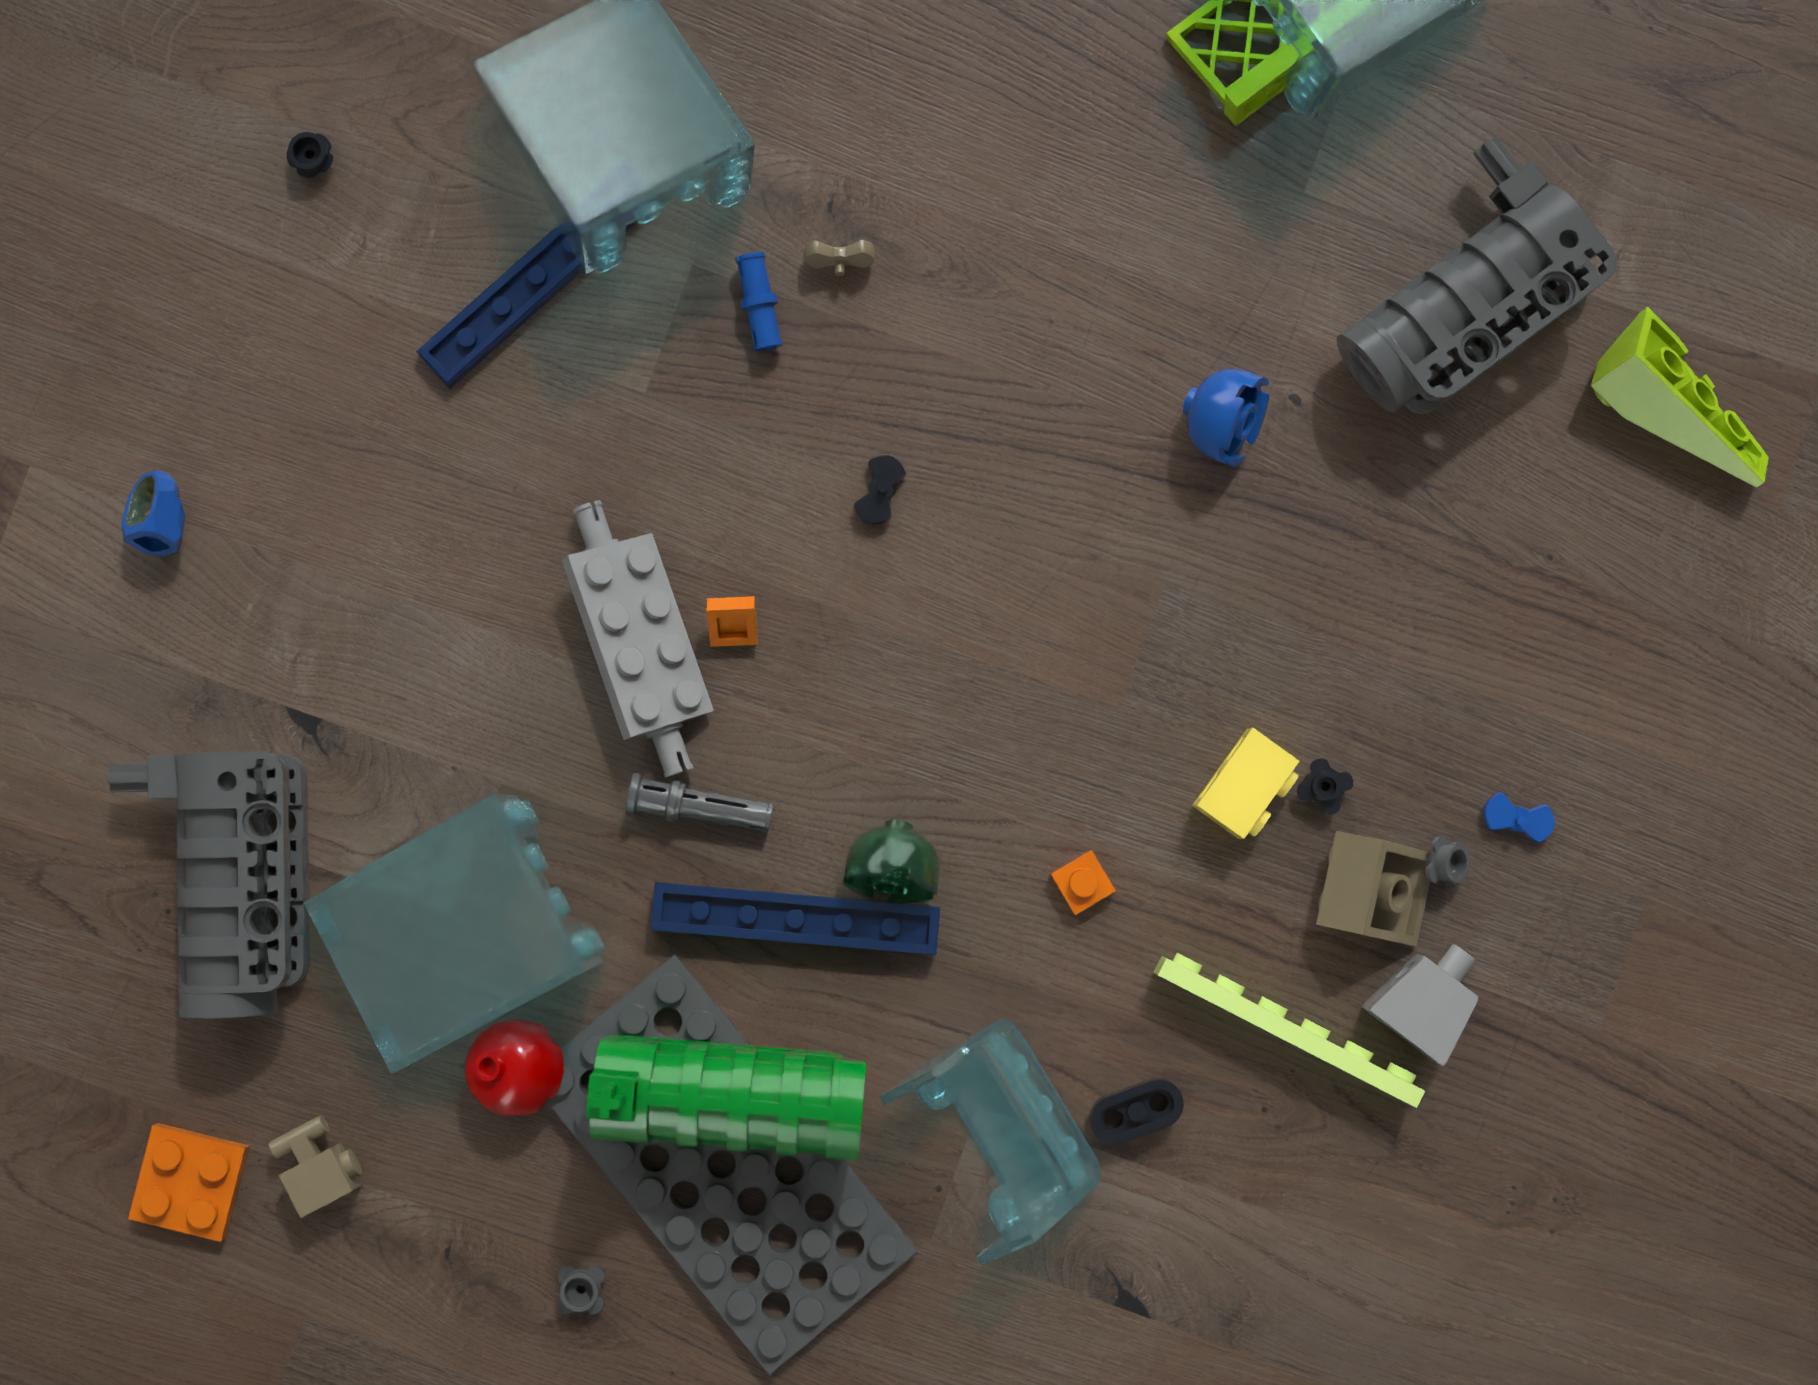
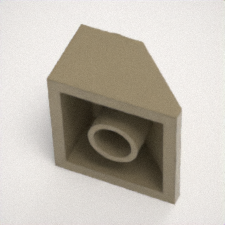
(1374, 888)

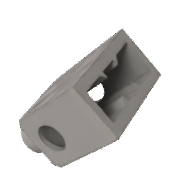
(1427, 1003)

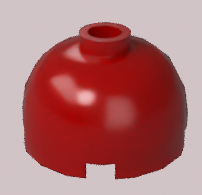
(514, 1067)

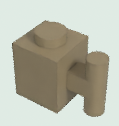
(319, 1175)

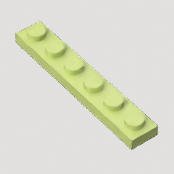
(1308, 1037)

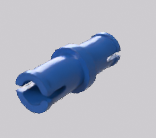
(759, 301)

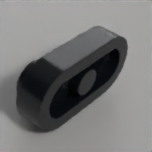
(1136, 1112)

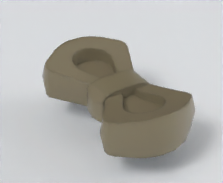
(858, 254)

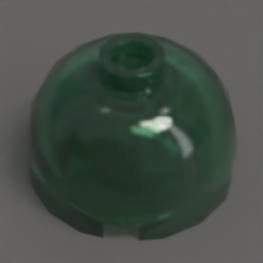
(893, 862)

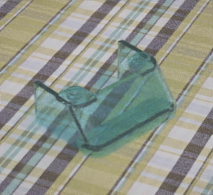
(1018, 1127)

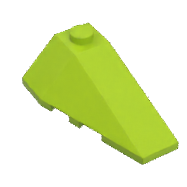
(1660, 392)

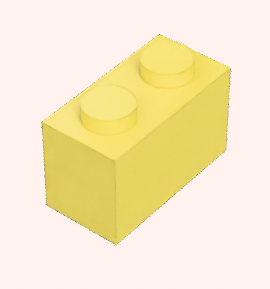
(1247, 784)

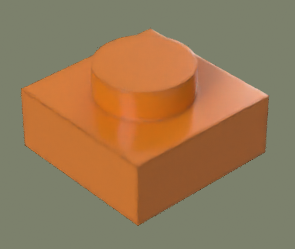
(732, 621)
(1082, 882)

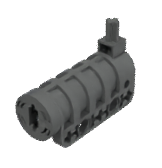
(1475, 287)
(230, 876)

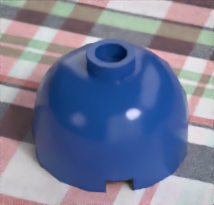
(1226, 413)

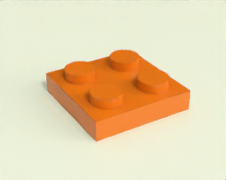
(188, 1182)

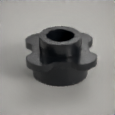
(1311, 788)

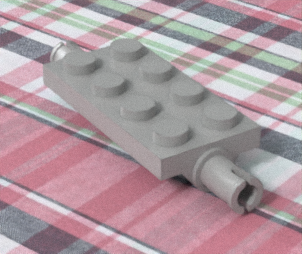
(637, 636)

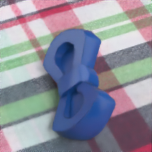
(1502, 814)

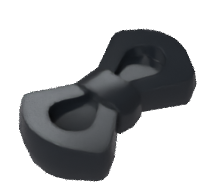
(886, 474)

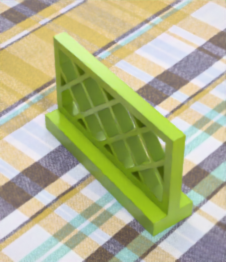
(1254, 86)

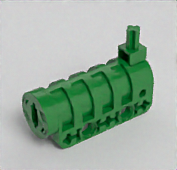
(726, 1096)

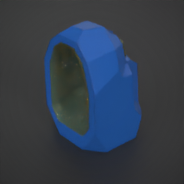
(154, 515)

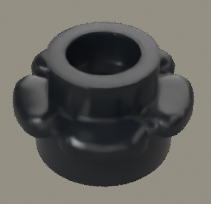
(301, 145)

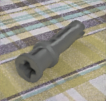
(676, 801)

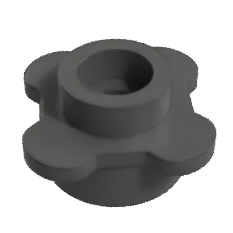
(1447, 862)
(570, 1299)

